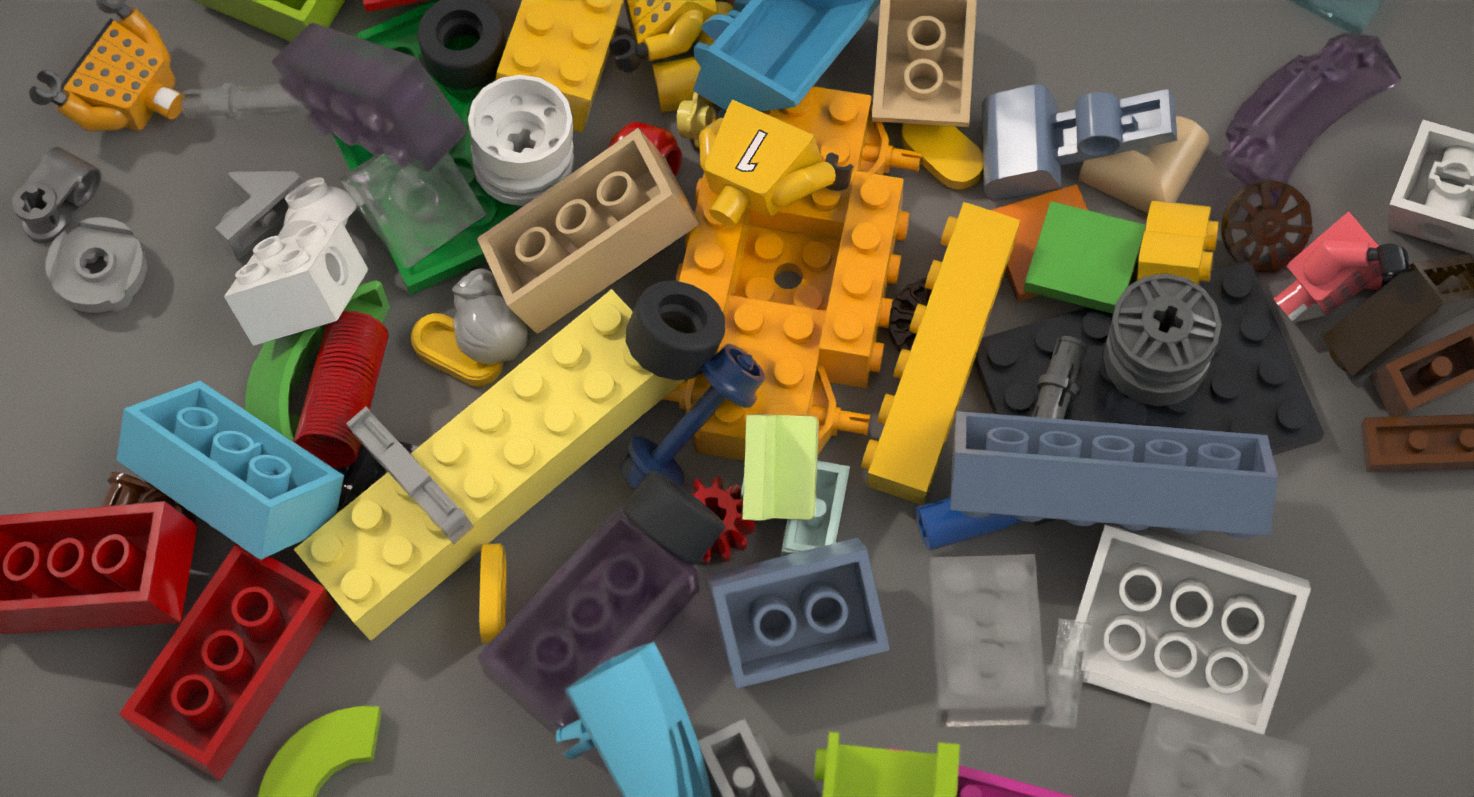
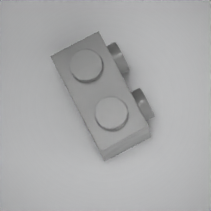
(740, 763)

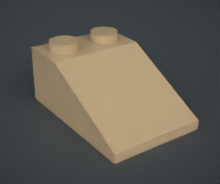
(924, 62)

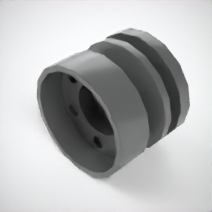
(1154, 364)

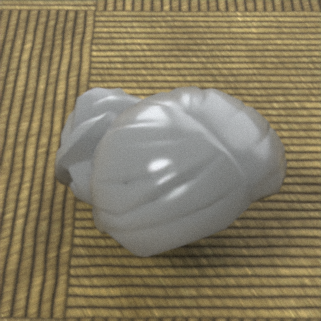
(484, 322)

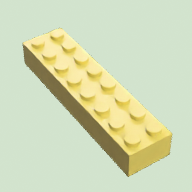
(491, 463)

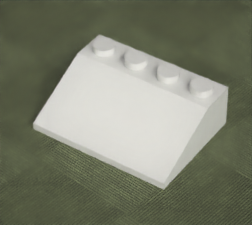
(1189, 626)

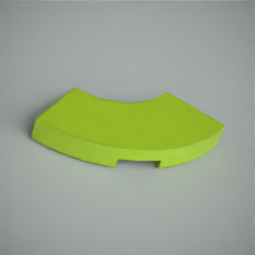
(322, 750)

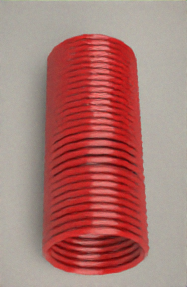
(341, 387)

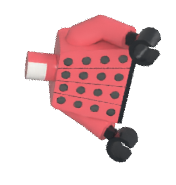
(1340, 267)

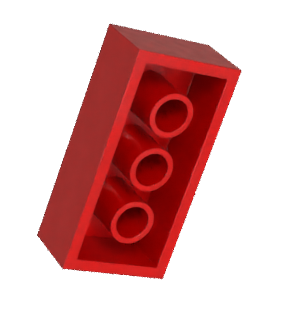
(94, 567)
(228, 661)

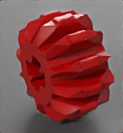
(730, 510)

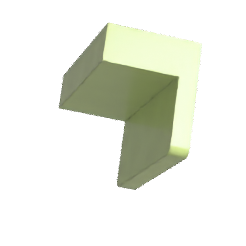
(780, 467)

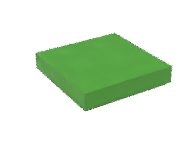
(1084, 257)

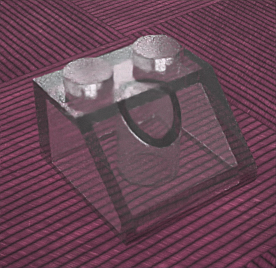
(413, 207)

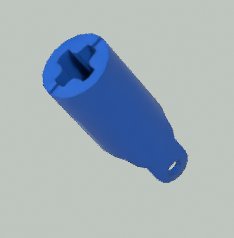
(944, 527)

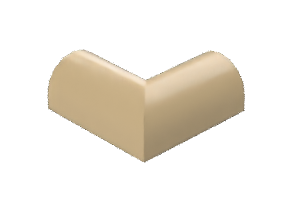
(1154, 177)

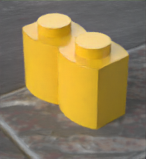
(1178, 241)

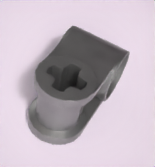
(56, 190)

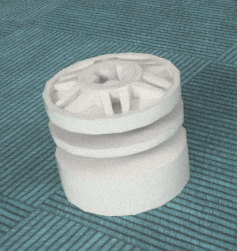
(520, 138)

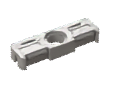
(410, 475)

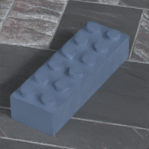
(1113, 474)

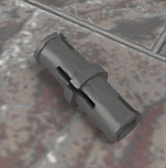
(1059, 383)

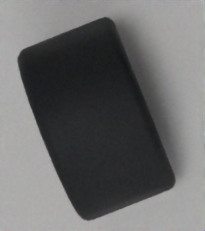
(467, 67)
(675, 330)
(673, 518)

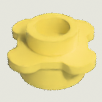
(694, 117)

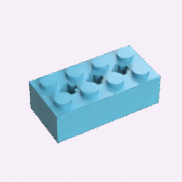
(229, 468)

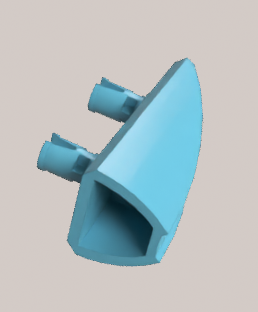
(637, 726)

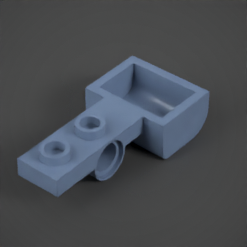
(1030, 140)

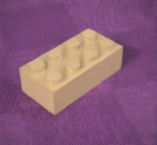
(587, 231)

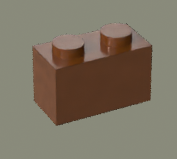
(1427, 373)

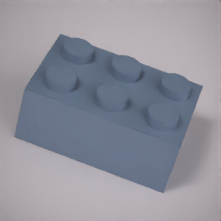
(798, 612)

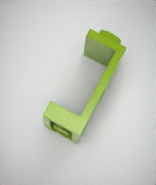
(886, 772)

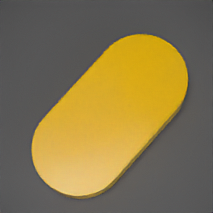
(945, 153)
(436, 345)
(492, 591)

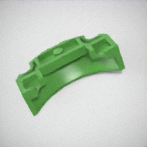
(285, 360)

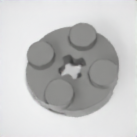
(109, 288)

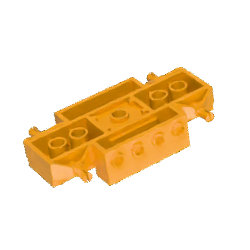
(840, 250)

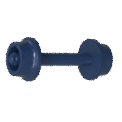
(732, 377)

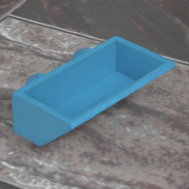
(774, 49)

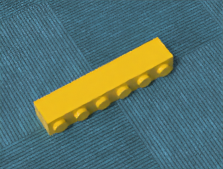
(942, 353)

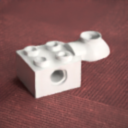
(1437, 188)
(304, 271)

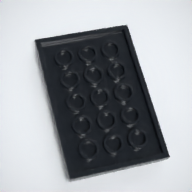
(1246, 388)

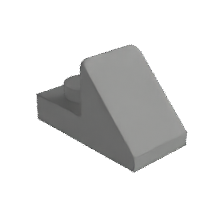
(260, 213)

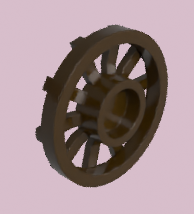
(1267, 225)

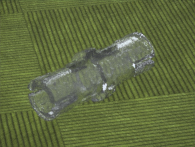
(1067, 673)

